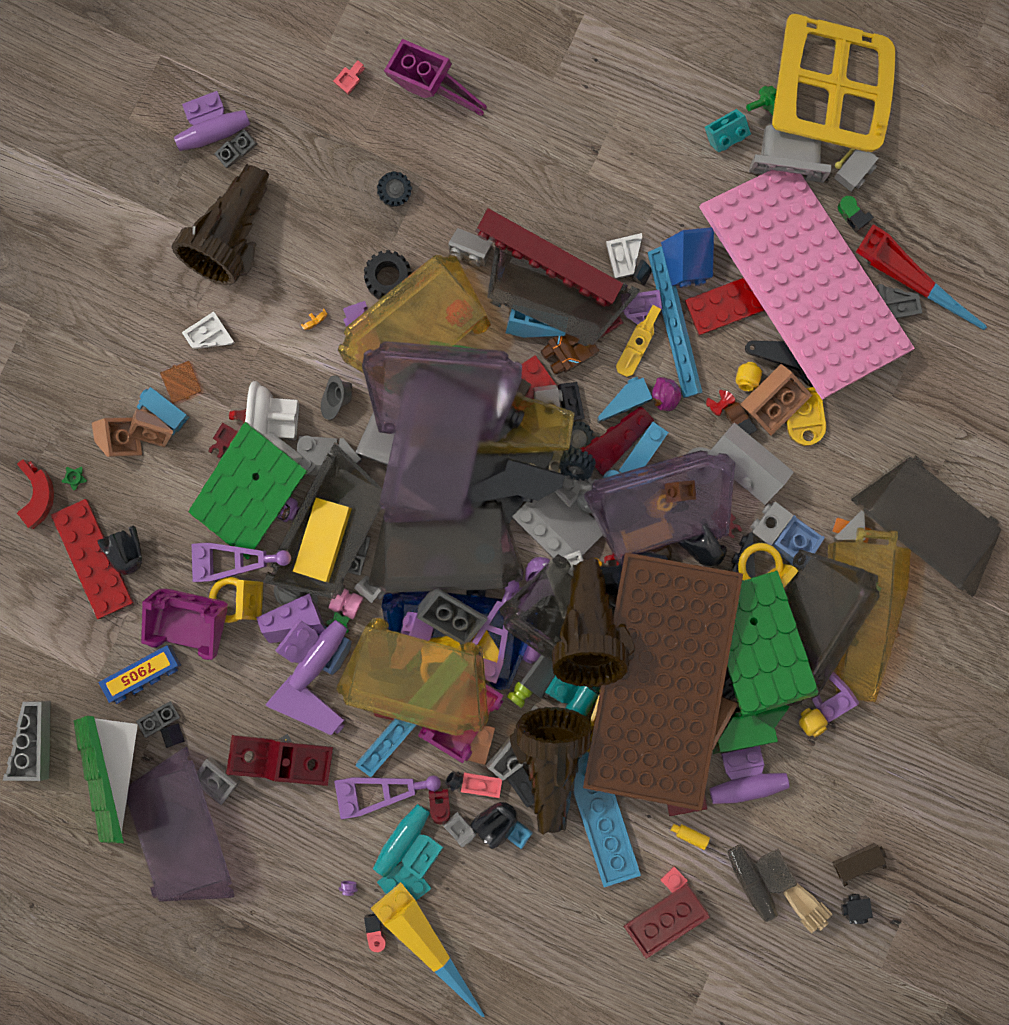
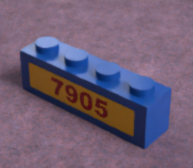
(139, 674)

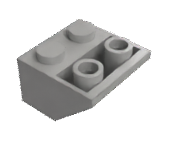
(470, 247)

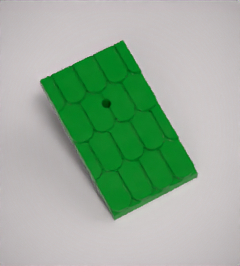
(248, 488)
(766, 649)
(106, 764)

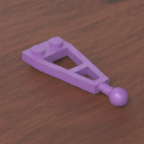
(203, 561)
(491, 668)
(838, 703)
(348, 797)

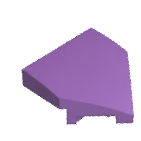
(641, 305)

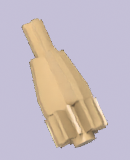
(812, 913)

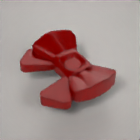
(726, 399)

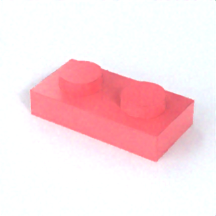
(481, 785)

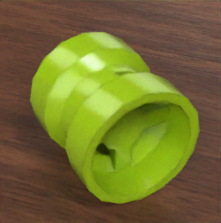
(519, 695)

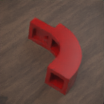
(42, 497)

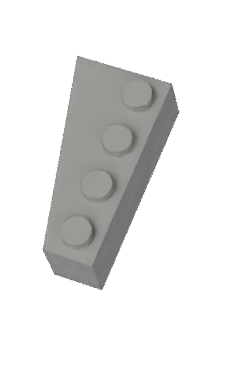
(31, 744)
(504, 760)

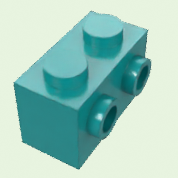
(727, 130)

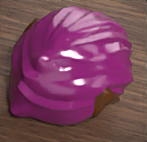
(666, 394)

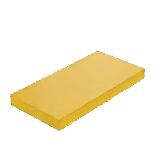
(322, 540)

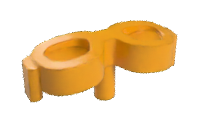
(314, 321)

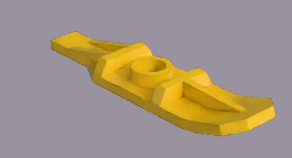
(633, 352)

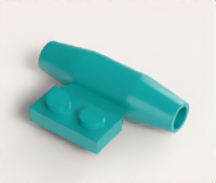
(577, 697)
(409, 846)

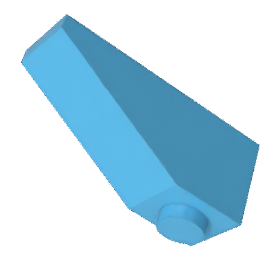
(526, 326)
(630, 397)
(645, 448)

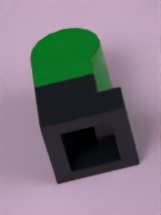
(852, 213)

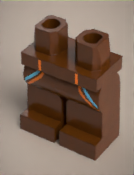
(566, 354)

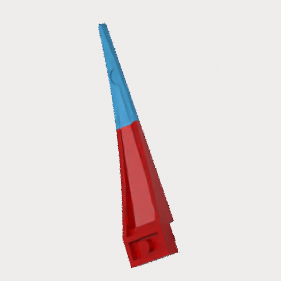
(892, 260)

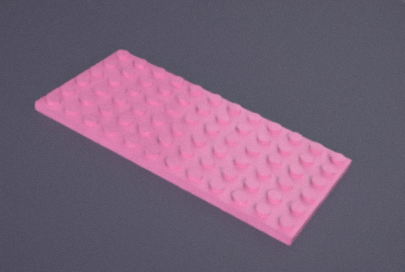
(807, 279)

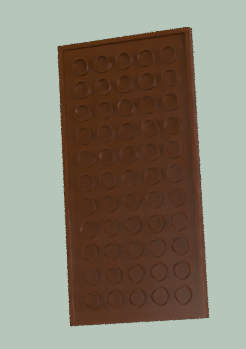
(662, 716)

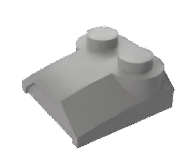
(313, 452)

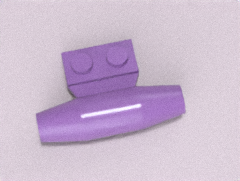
(209, 122)
(310, 650)
(746, 776)

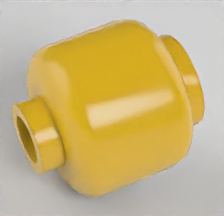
(748, 376)
(813, 722)

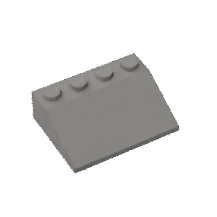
(557, 526)

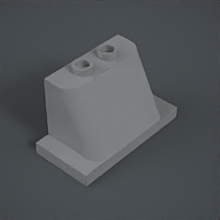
(790, 154)

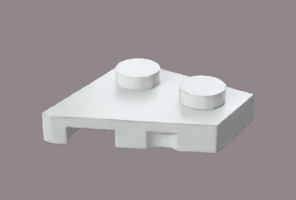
(624, 254)
(208, 333)

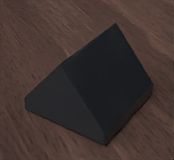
(172, 735)

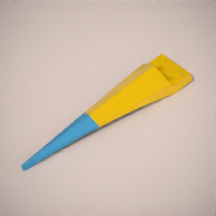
(407, 922)

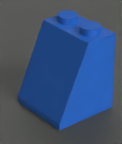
(689, 256)

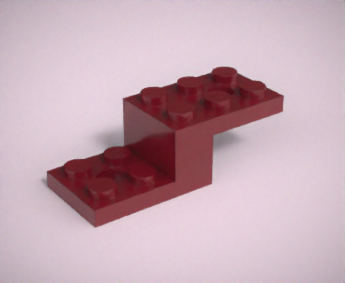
(279, 760)

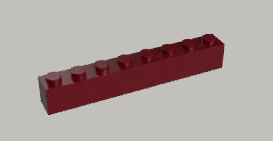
(548, 257)

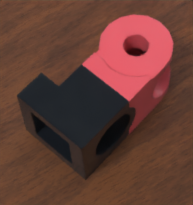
(375, 937)

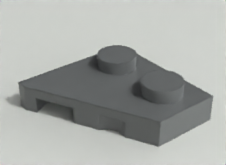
(900, 302)

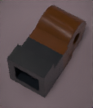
(736, 415)

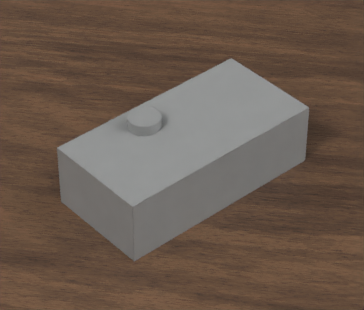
(755, 466)

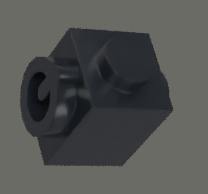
(857, 909)

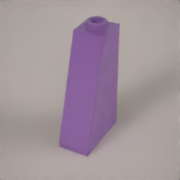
(306, 708)

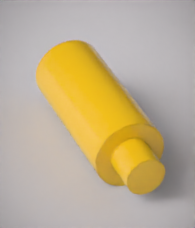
(690, 836)

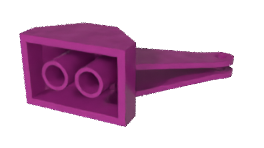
(424, 71)

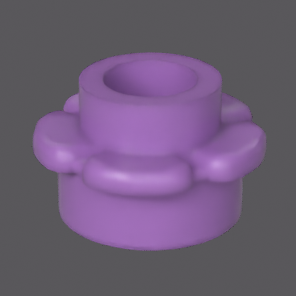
(348, 888)

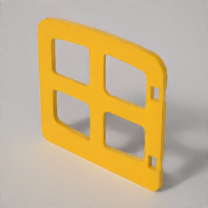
(835, 83)

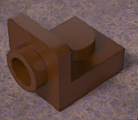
(680, 491)

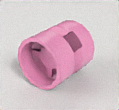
(347, 603)

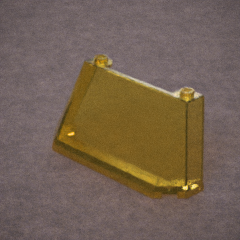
(426, 308)
(416, 680)

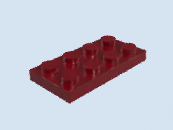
(666, 920)

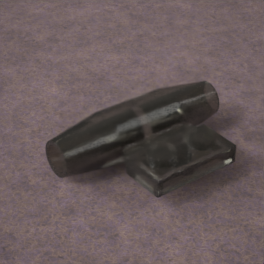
(761, 879)

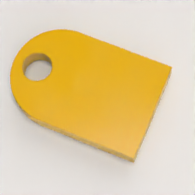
(808, 418)

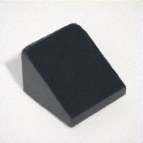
(642, 273)

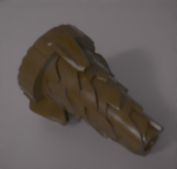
(218, 239)
(591, 645)
(551, 744)

